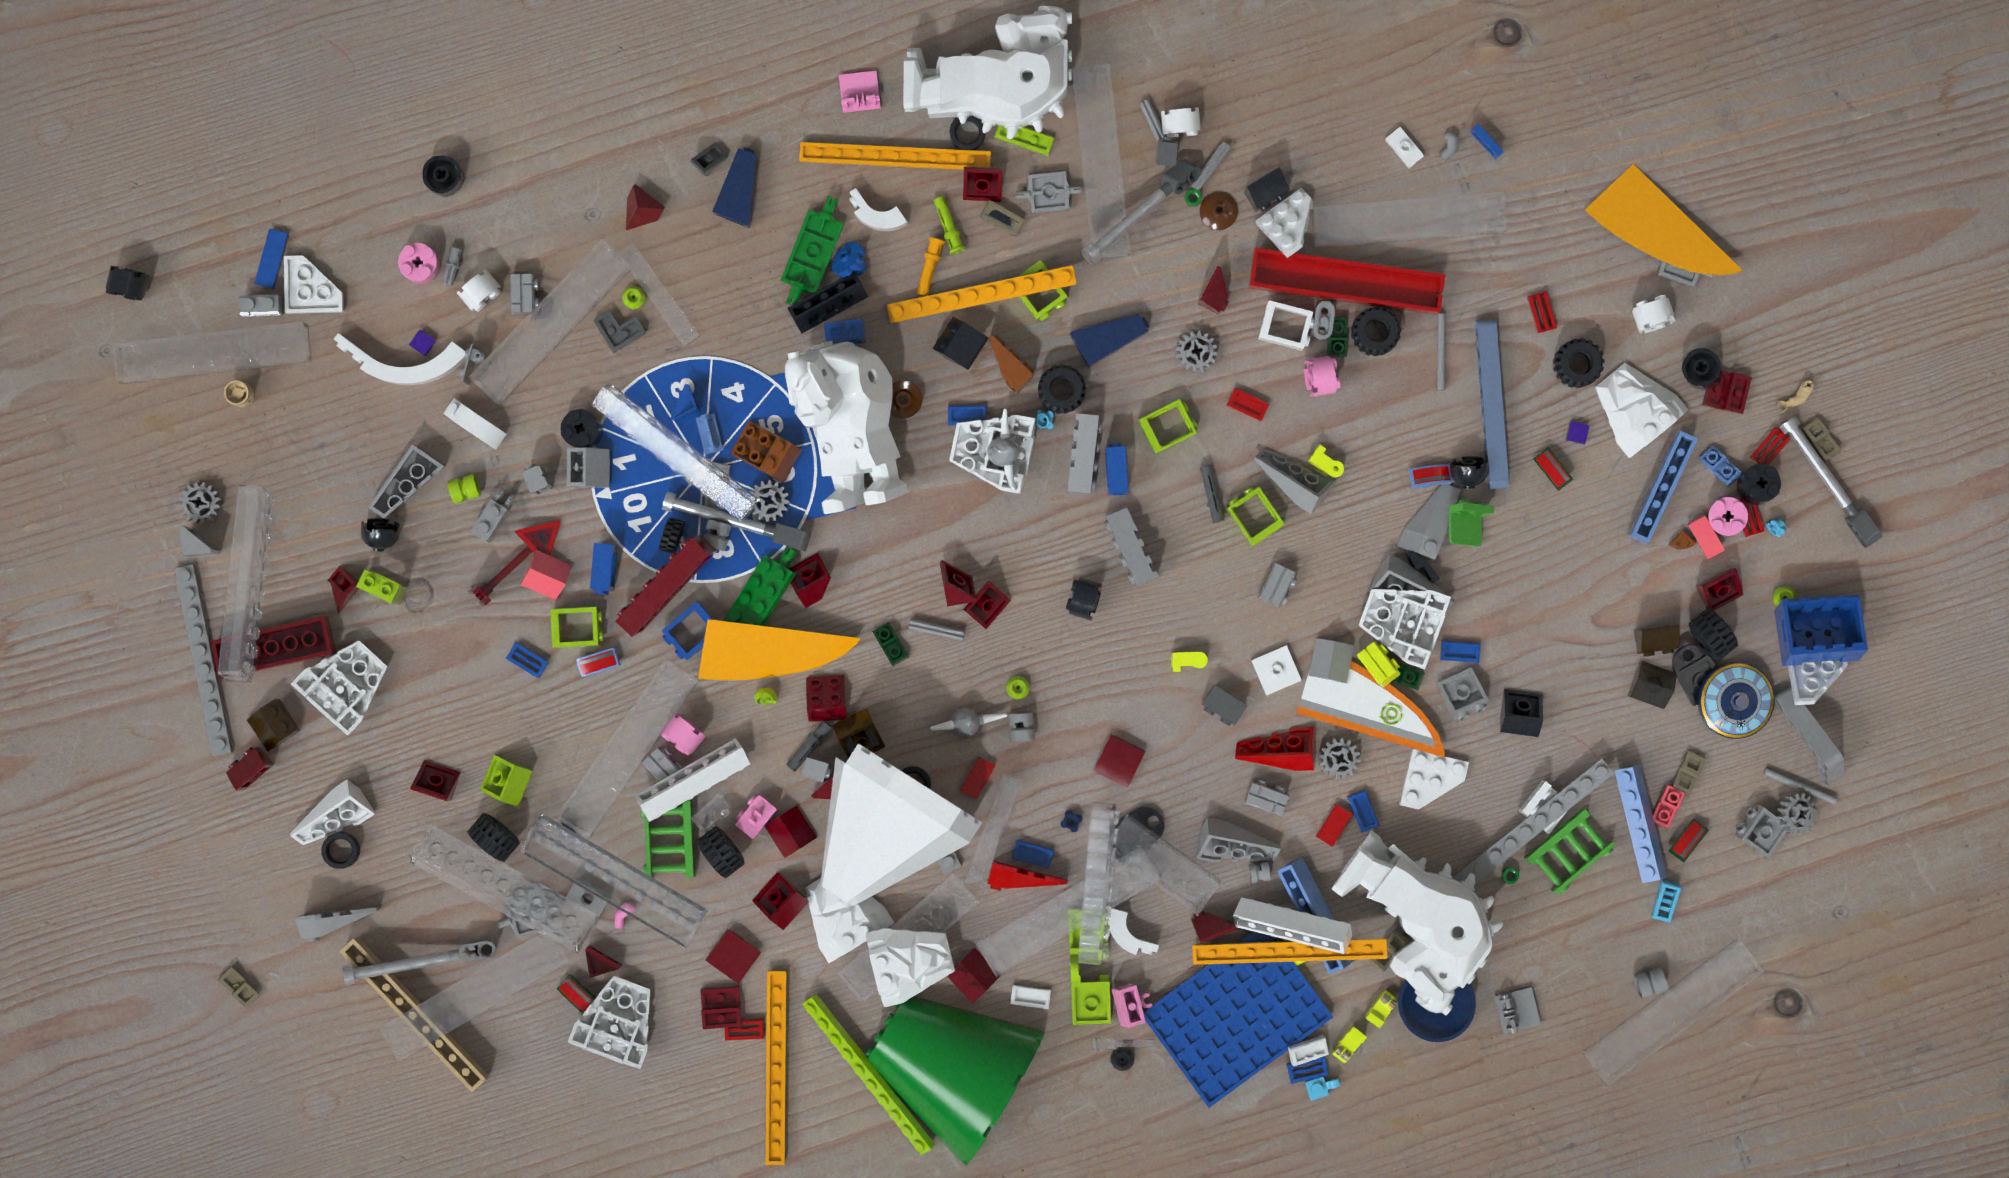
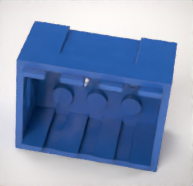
(1835, 614)

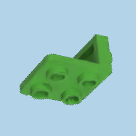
(1466, 522)

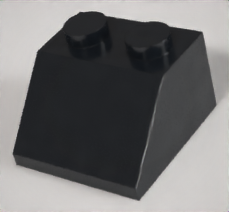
(1267, 189)
(960, 343)
(1521, 713)

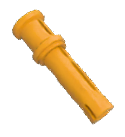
(932, 257)

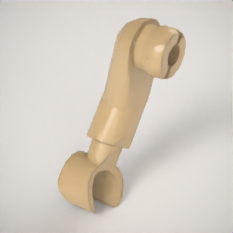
(1800, 397)

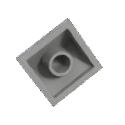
(195, 544)
(1331, 660)

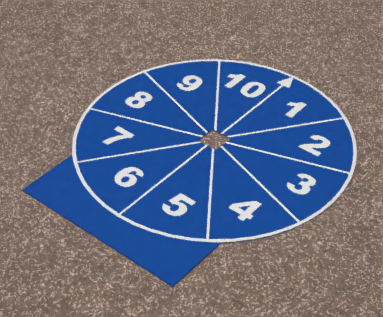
(640, 481)

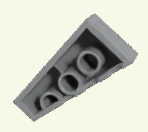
(1083, 453)
(407, 478)
(1131, 547)

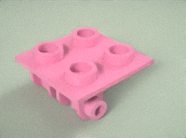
(859, 91)

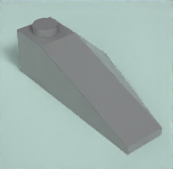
(1302, 485)
(1428, 527)
(1399, 575)
(1227, 841)
(320, 924)

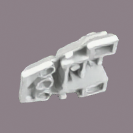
(1637, 408)
(972, 443)
(1406, 622)
(343, 685)
(840, 927)
(907, 962)
(616, 1023)

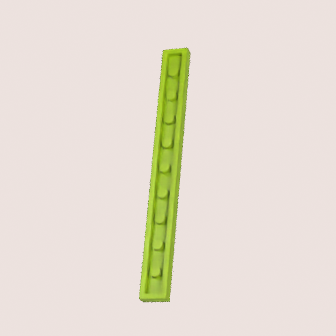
(868, 1074)

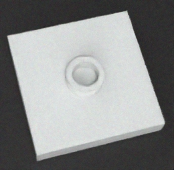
(1276, 670)

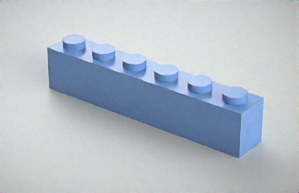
(1662, 487)
(1641, 823)
(1308, 899)

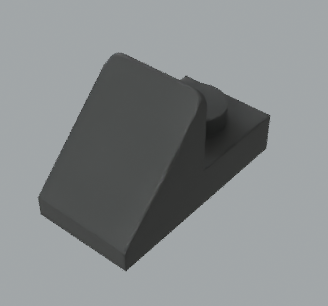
(709, 159)

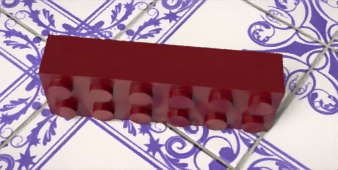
(665, 585)
(289, 644)

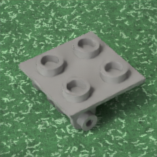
(473, 356)
(1517, 1010)

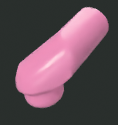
(619, 919)

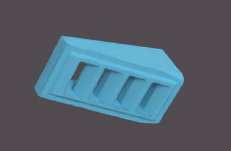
(1659, 898)

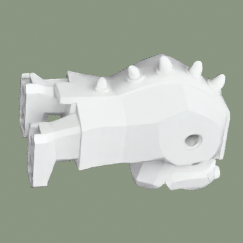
(998, 86)
(848, 404)
(1434, 910)

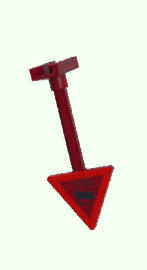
(536, 538)

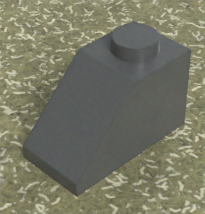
(1166, 151)

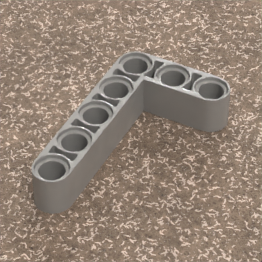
(1828, 756)

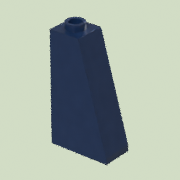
(737, 192)
(1105, 339)

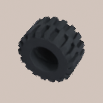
(1383, 316)
(1594, 359)
(1070, 374)
(1713, 634)
(493, 837)
(720, 852)

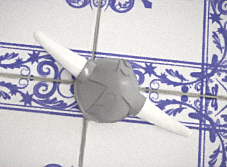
(1004, 450)
(966, 722)

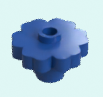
(849, 260)

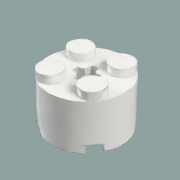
(1181, 121)
(479, 290)
(1654, 314)

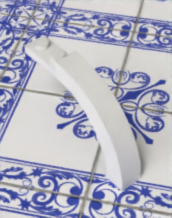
(430, 371)

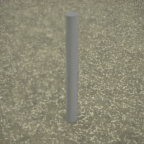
(1441, 352)
(1801, 786)

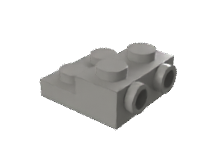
(1463, 694)
(1760, 830)

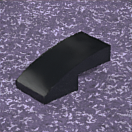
(1417, 562)

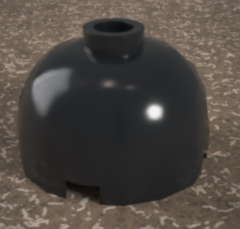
(1469, 472)
(379, 533)

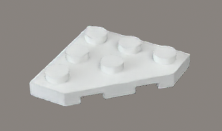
(1287, 222)
(309, 289)
(1813, 679)
(1430, 777)

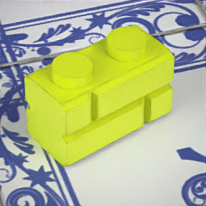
(1379, 664)

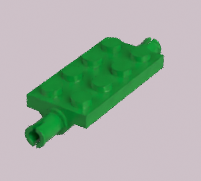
(812, 251)
(763, 590)

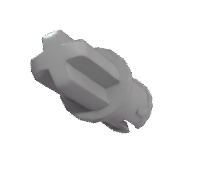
(452, 266)

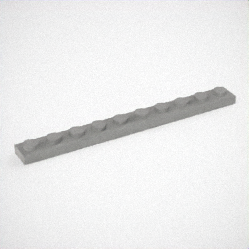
(203, 660)
(1535, 823)

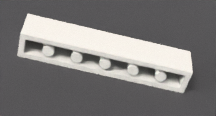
(692, 780)
(1292, 925)

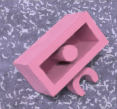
(756, 816)
(1130, 1005)

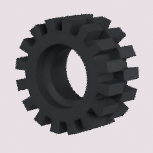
(671, 535)

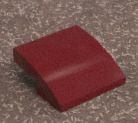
(1729, 393)
(1119, 761)
(733, 956)
(721, 1007)

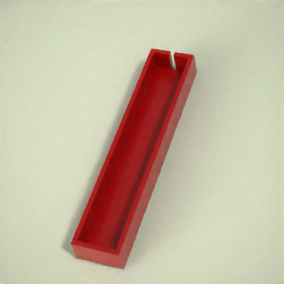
(1347, 281)

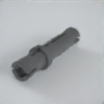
(1212, 494)
(806, 749)

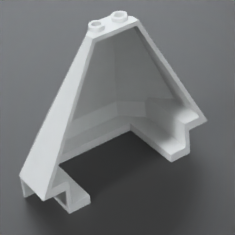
(884, 828)

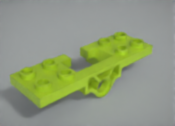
(1091, 998)

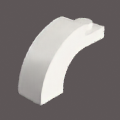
(880, 221)
(474, 423)
(1124, 938)

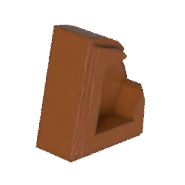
(1682, 541)

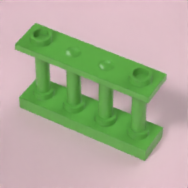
(1551, 844)
(686, 848)

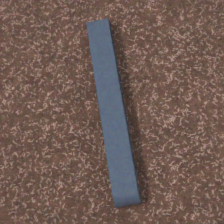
(1492, 403)

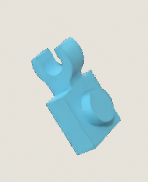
(1319, 1087)

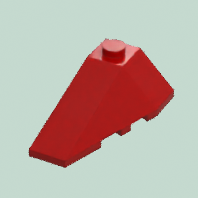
(1287, 750)
(1010, 876)

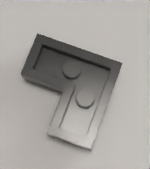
(616, 335)

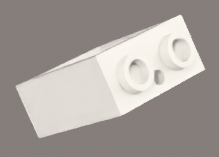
(1263, 334)

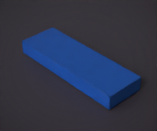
(271, 258)

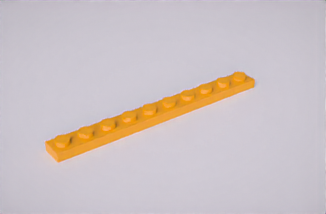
(892, 156)
(982, 294)
(1285, 952)
(775, 1068)

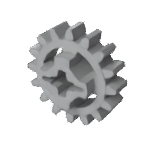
(1184, 355)
(772, 492)
(201, 495)
(1343, 750)
(1797, 813)

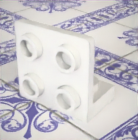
(1538, 797)

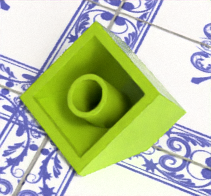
(506, 780)

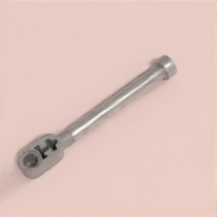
(351, 974)

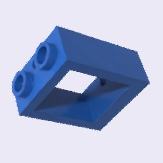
(852, 331)
(1116, 470)
(603, 568)
(669, 638)

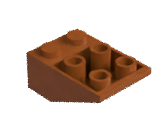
(1012, 370)
(766, 451)

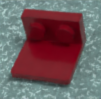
(826, 698)

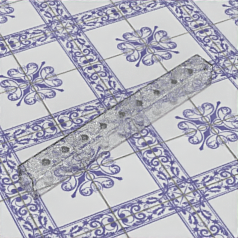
(675, 452)

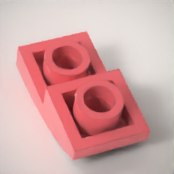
(1706, 537)
(1667, 806)

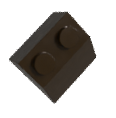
(1657, 639)
(273, 724)
(858, 730)

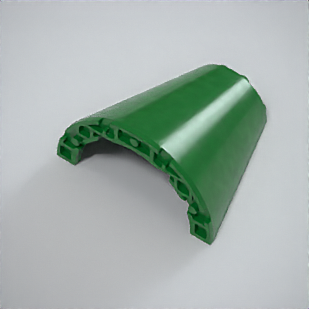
(953, 1068)

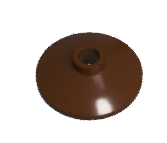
(1211, 217)
(914, 399)

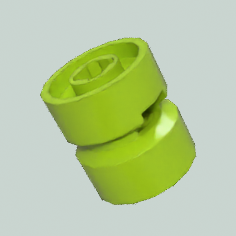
(464, 488)

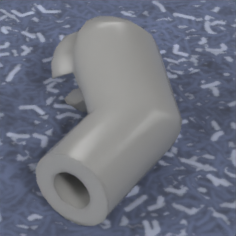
(1452, 146)

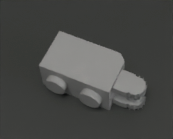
(492, 517)

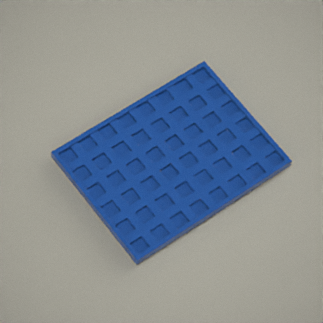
(1235, 1020)

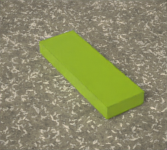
(1027, 139)

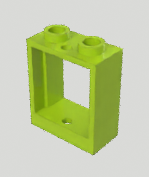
(1045, 312)
(1146, 428)
(1266, 532)
(382, 587)
(556, 629)

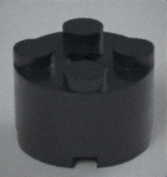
(451, 183)
(127, 283)
(1691, 367)
(579, 418)
(1757, 494)
(1084, 598)

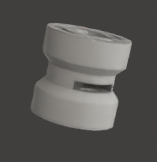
(1259, 872)

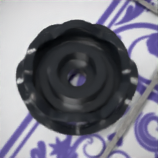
(1128, 1057)

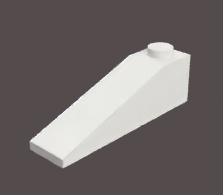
(337, 810)

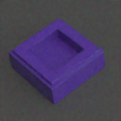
(422, 342)
(1577, 432)

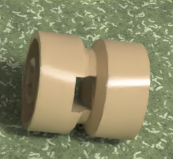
(239, 393)

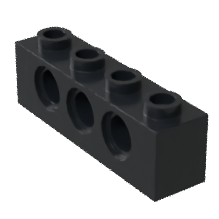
(827, 302)

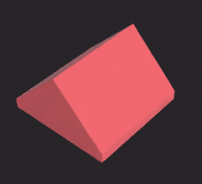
(546, 575)

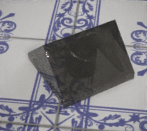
(1652, 685)

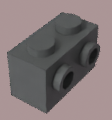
(1224, 705)

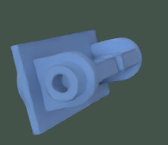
(709, 433)

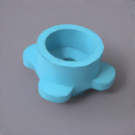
(1041, 423)
(1776, 527)

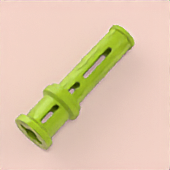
(951, 233)

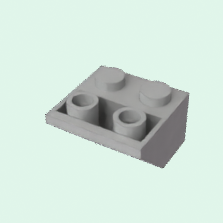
(588, 468)

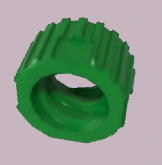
(1199, 198)
(1516, 875)

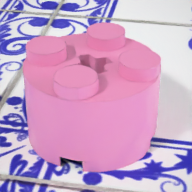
(426, 271)
(1321, 376)
(1721, 507)
(683, 733)

